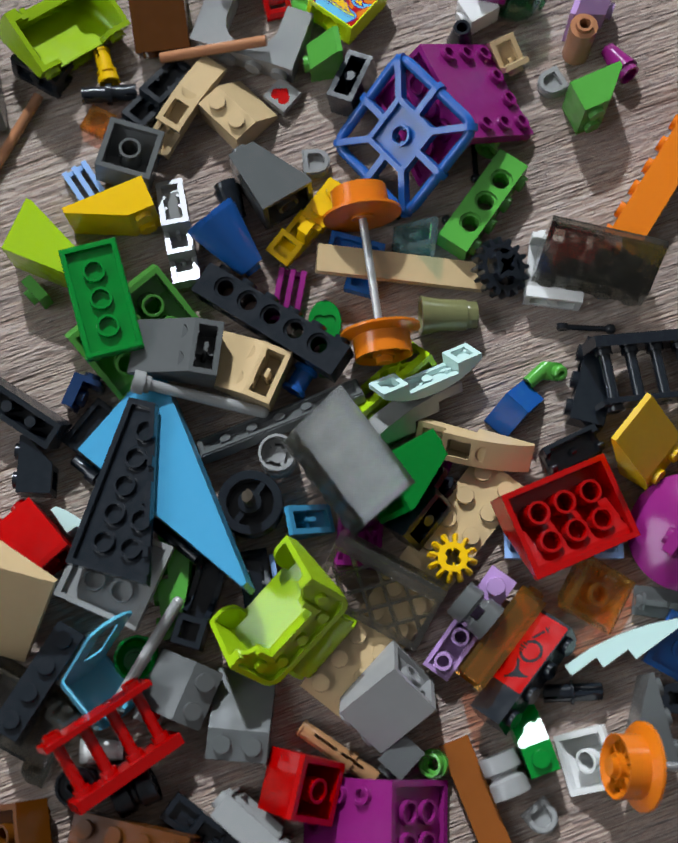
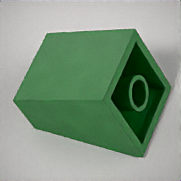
(421, 460)

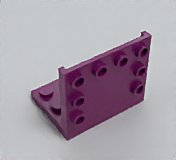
(474, 84)
(386, 813)

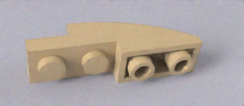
(183, 102)
(481, 448)

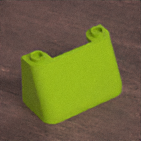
(61, 32)
(282, 619)

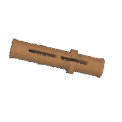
(336, 751)

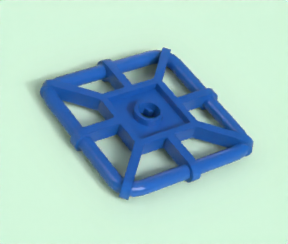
(420, 132)

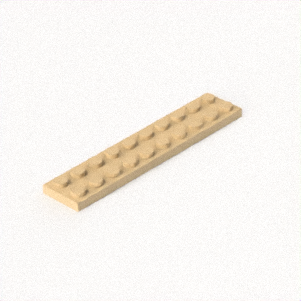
(470, 518)

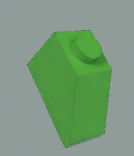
(324, 55)

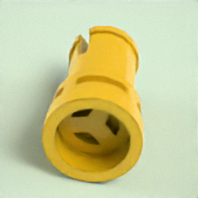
(106, 72)

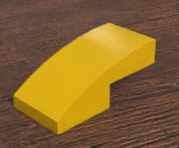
(286, 246)

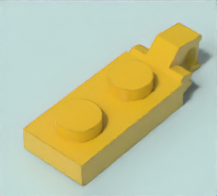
(312, 216)

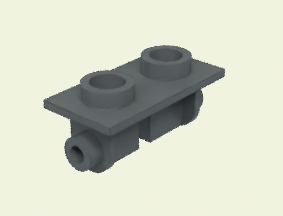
(653, 601)

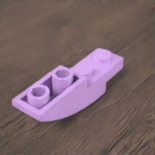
(457, 639)

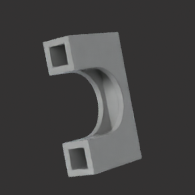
(277, 59)

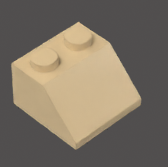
(236, 113)

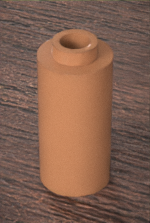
(579, 39)

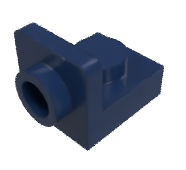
(77, 391)

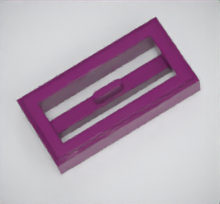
(292, 274)

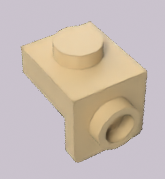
(507, 54)

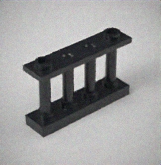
(628, 345)

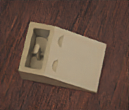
(252, 369)

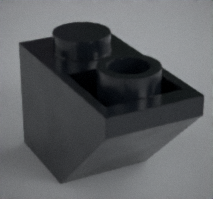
(35, 472)

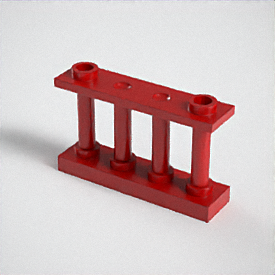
(137, 758)

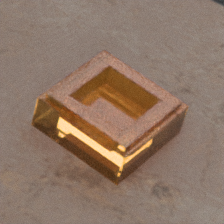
(96, 122)

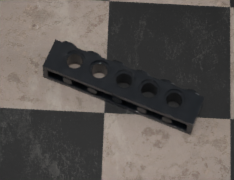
(328, 363)

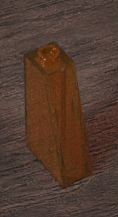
(502, 637)

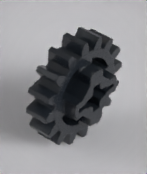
(500, 265)

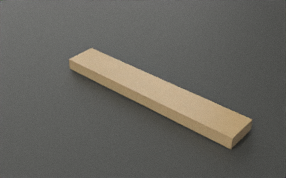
(398, 267)

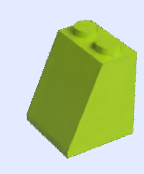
(35, 244)

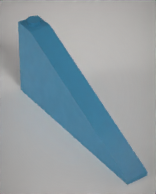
(182, 485)

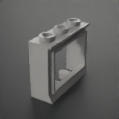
(245, 821)

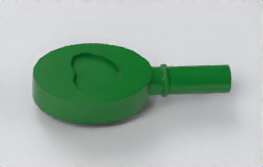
(329, 316)

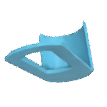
(95, 678)

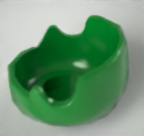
(127, 653)

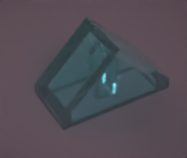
(416, 237)

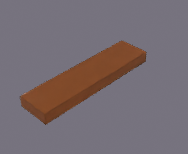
(474, 792)

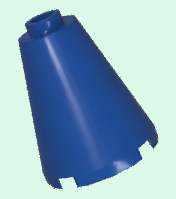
(228, 238)

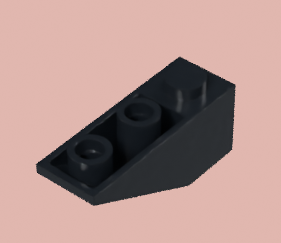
(587, 392)

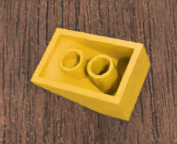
(115, 211)
(645, 444)

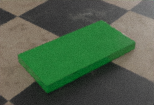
(101, 299)

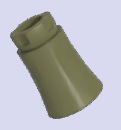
(446, 315)

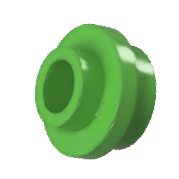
(427, 768)

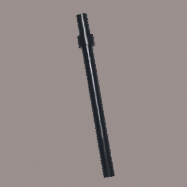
(91, 474)

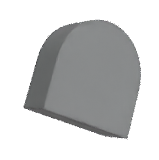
(552, 83)
(315, 163)
(541, 816)

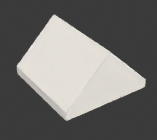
(580, 758)

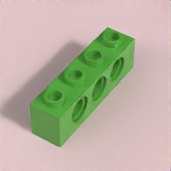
(501, 169)

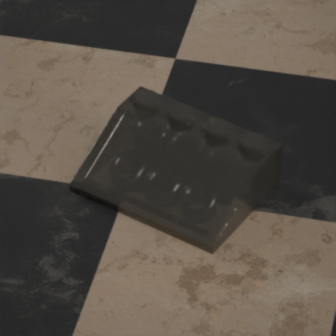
(598, 260)
(348, 462)

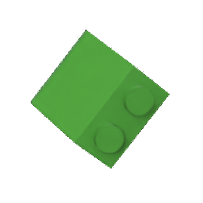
(589, 98)

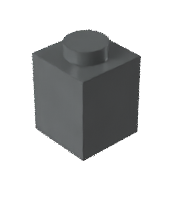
(399, 758)

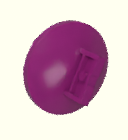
(657, 522)

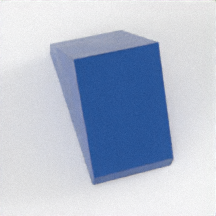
(513, 409)

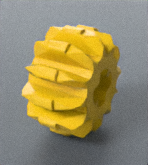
(462, 558)

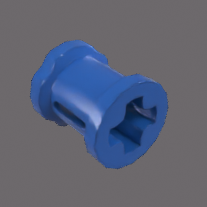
(300, 380)

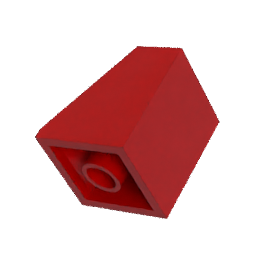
(35, 536)
(301, 786)

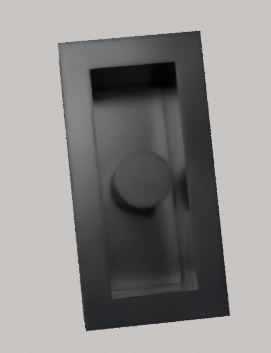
(352, 79)

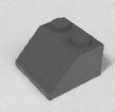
(129, 152)
(181, 688)

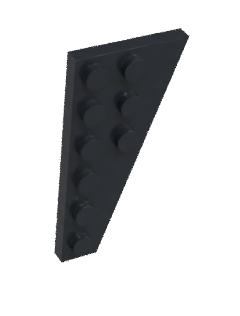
(119, 516)

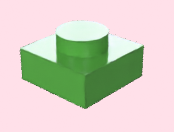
(36, 293)

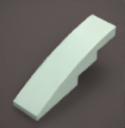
(635, 640)

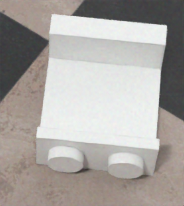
(545, 296)

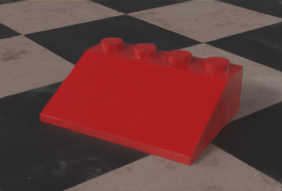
(566, 517)

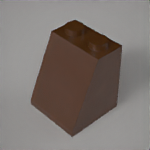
(159, 26)

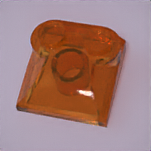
(595, 594)

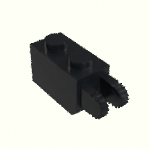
(420, 523)

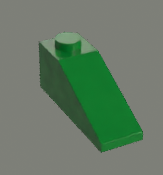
(534, 745)

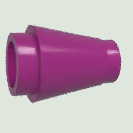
(613, 54)

